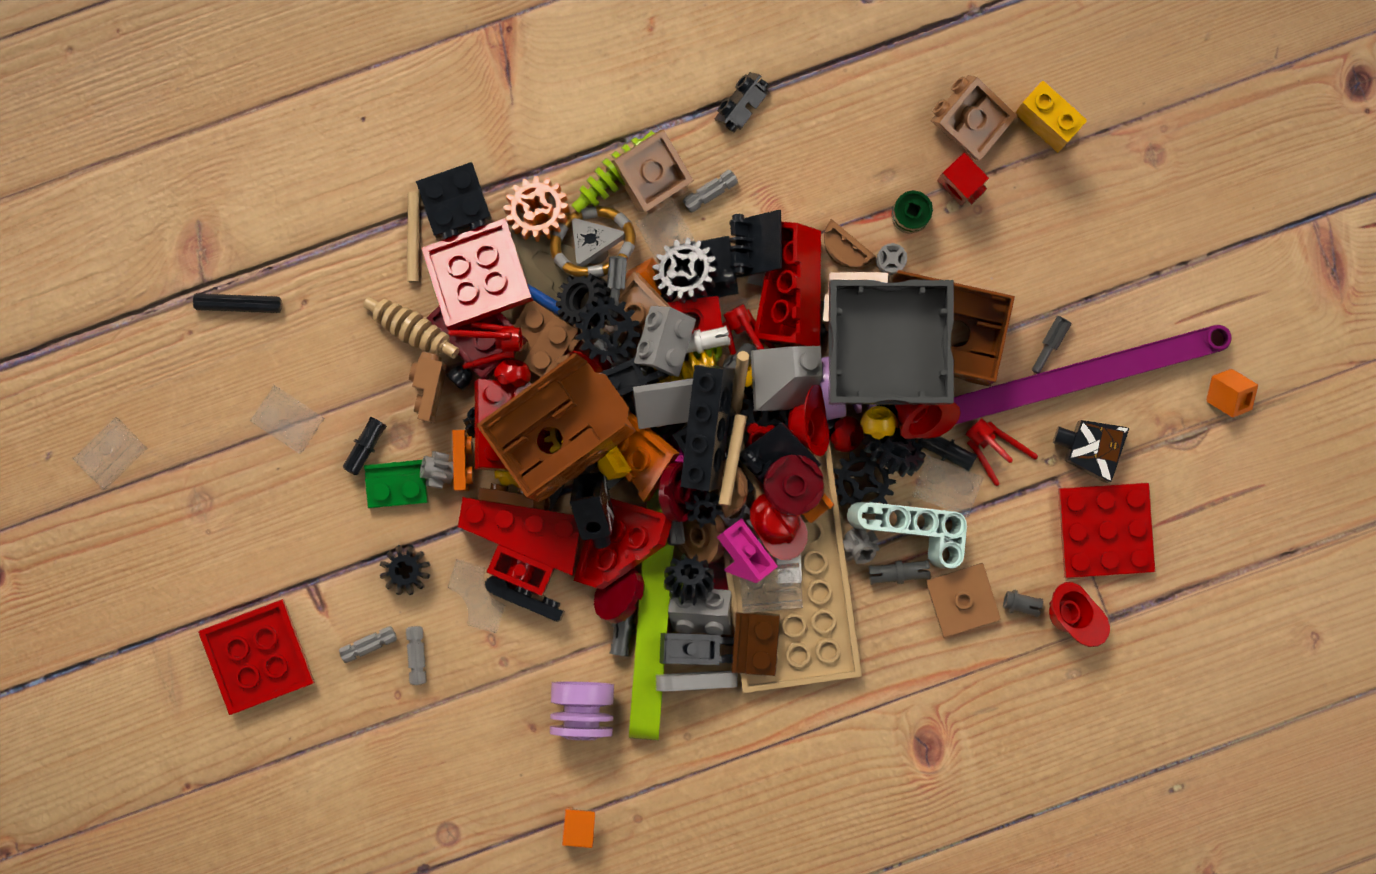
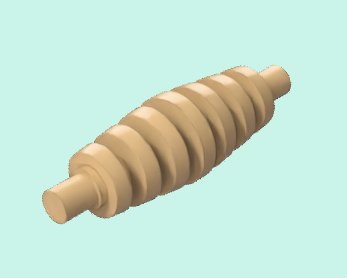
(411, 327)

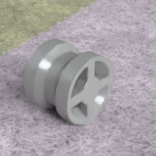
(895, 255)

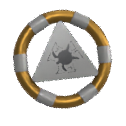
(592, 241)

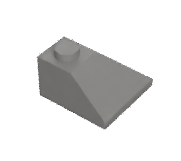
(784, 376)

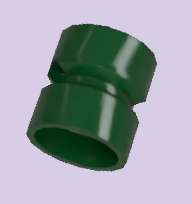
(912, 212)

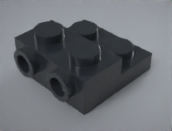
(454, 201)

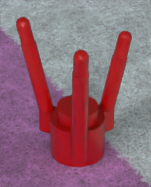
(739, 320)
(506, 338)
(983, 435)

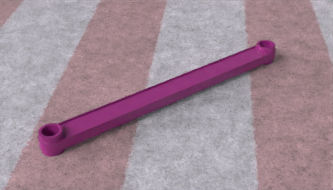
(1090, 373)

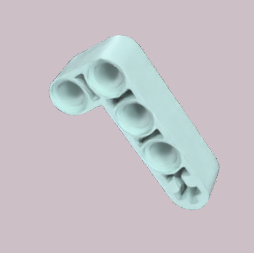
(907, 524)

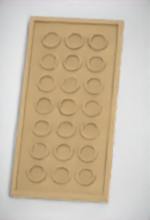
(820, 638)

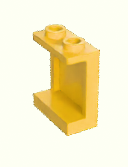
(1050, 116)

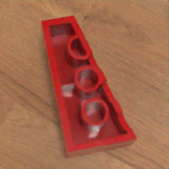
(791, 295)
(529, 531)

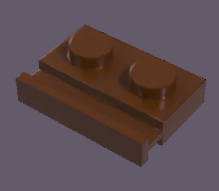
(500, 494)
(755, 643)

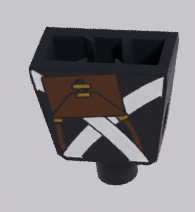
(1093, 447)
(592, 508)

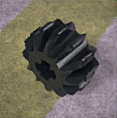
(409, 561)
(688, 579)

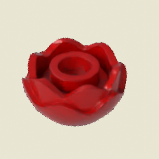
(512, 372)
(847, 434)

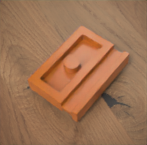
(461, 470)

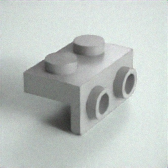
(665, 340)
(706, 616)

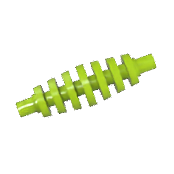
(605, 180)

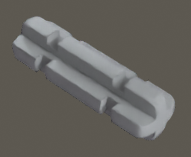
(710, 191)
(367, 644)
(416, 655)

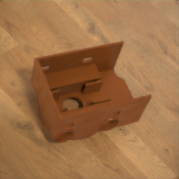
(987, 318)
(574, 402)

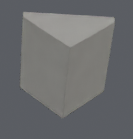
(662, 403)

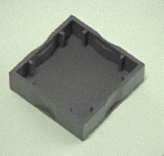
(891, 342)

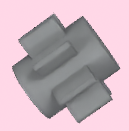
(437, 469)
(860, 545)

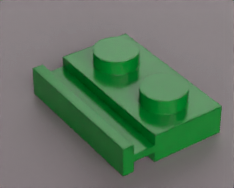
(395, 484)

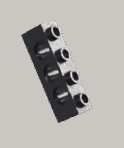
(707, 427)

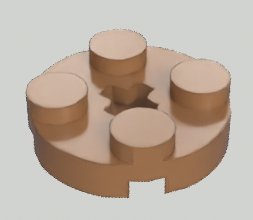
(710, 547)

